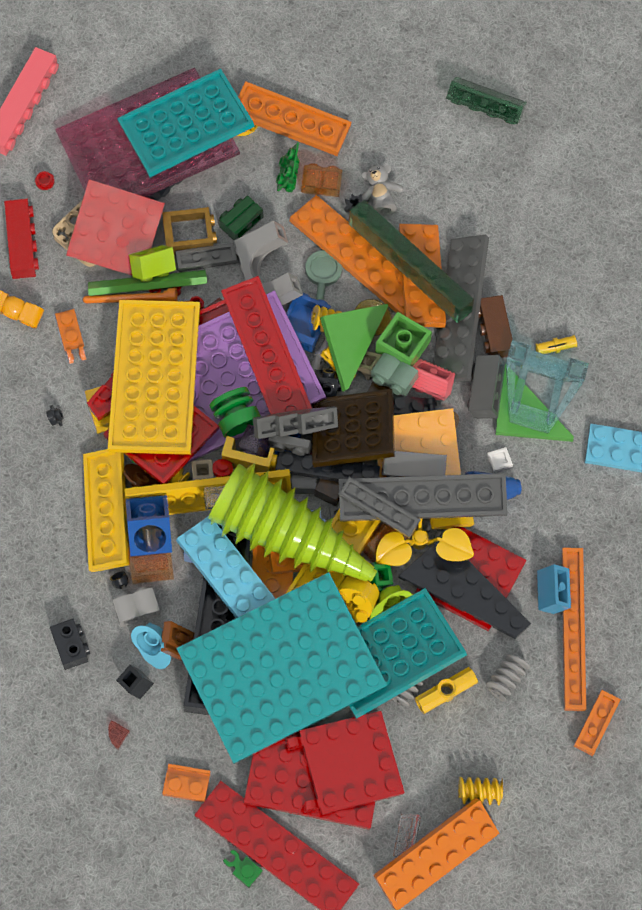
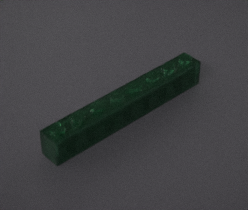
(411, 261)

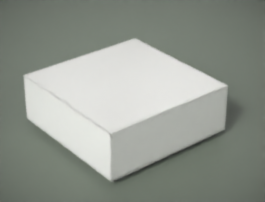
(499, 459)

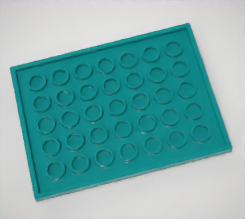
(281, 667)

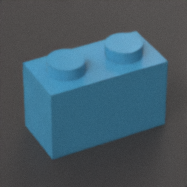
(553, 589)

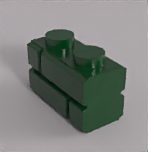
(240, 218)

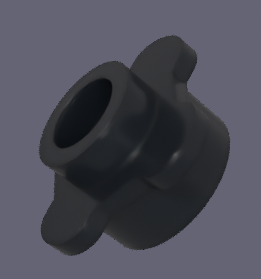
(55, 416)

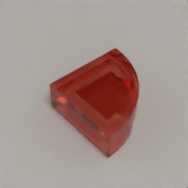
(117, 734)

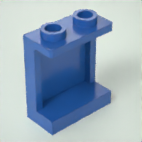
(300, 319)

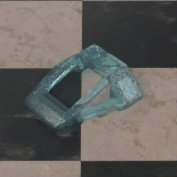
(547, 366)

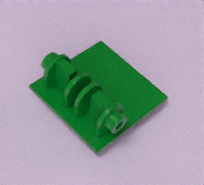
(288, 170)

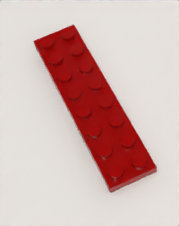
(265, 347)
(276, 849)

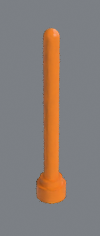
(169, 295)

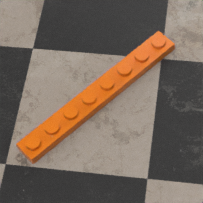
(574, 634)

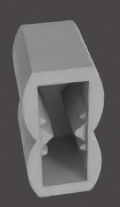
(136, 606)

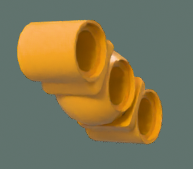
(20, 310)

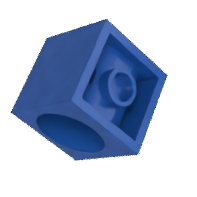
(146, 512)

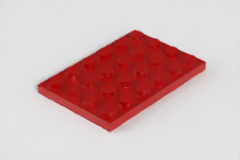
(283, 783)

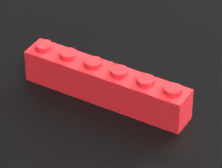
(24, 96)

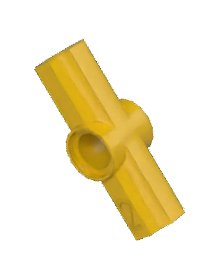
(435, 697)

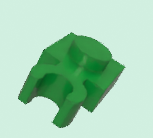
(245, 870)

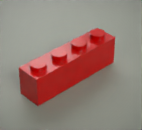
(20, 239)

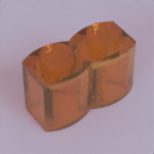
(321, 180)

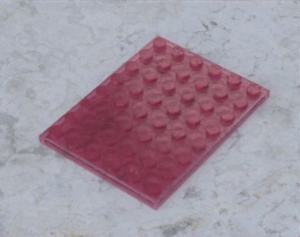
(104, 154)

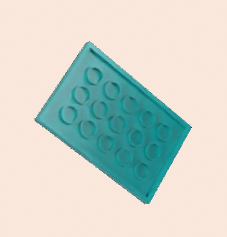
(185, 122)
(408, 647)

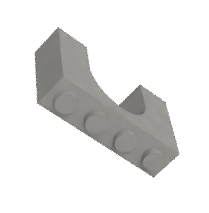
(253, 249)

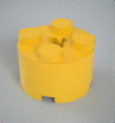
(359, 597)

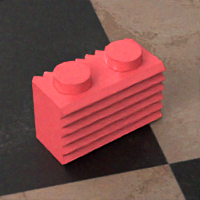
(433, 380)

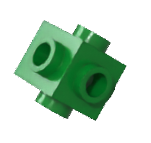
(383, 576)

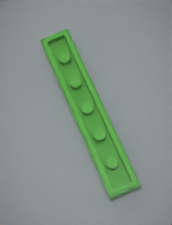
(134, 284)

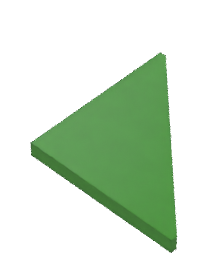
(349, 338)
(506, 428)

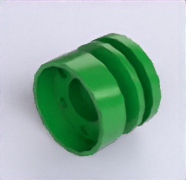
(235, 411)

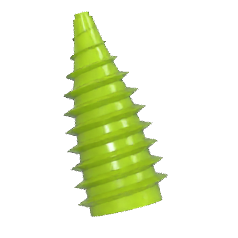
(284, 525)

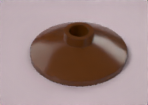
(137, 476)

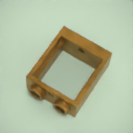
(186, 215)

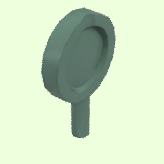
(322, 271)

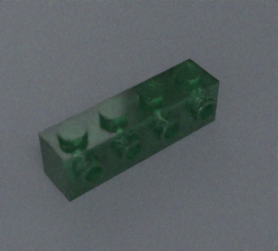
(486, 100)

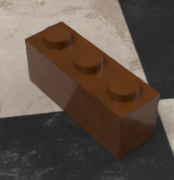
(495, 326)

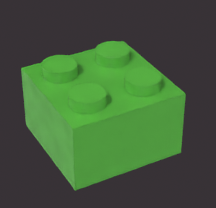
(404, 339)

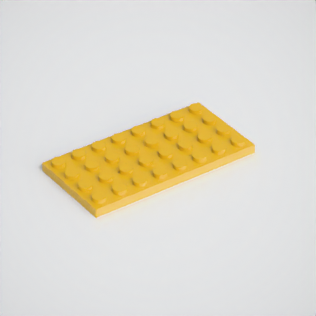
(154, 377)

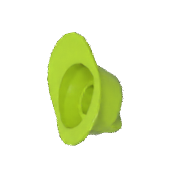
(388, 598)

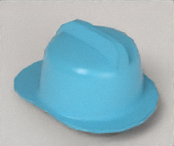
(149, 643)

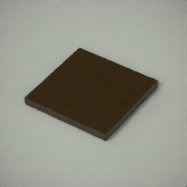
(362, 432)

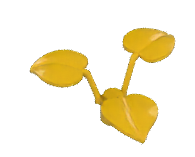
(396, 551)

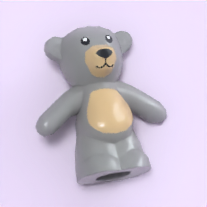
(379, 189)

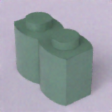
(394, 374)

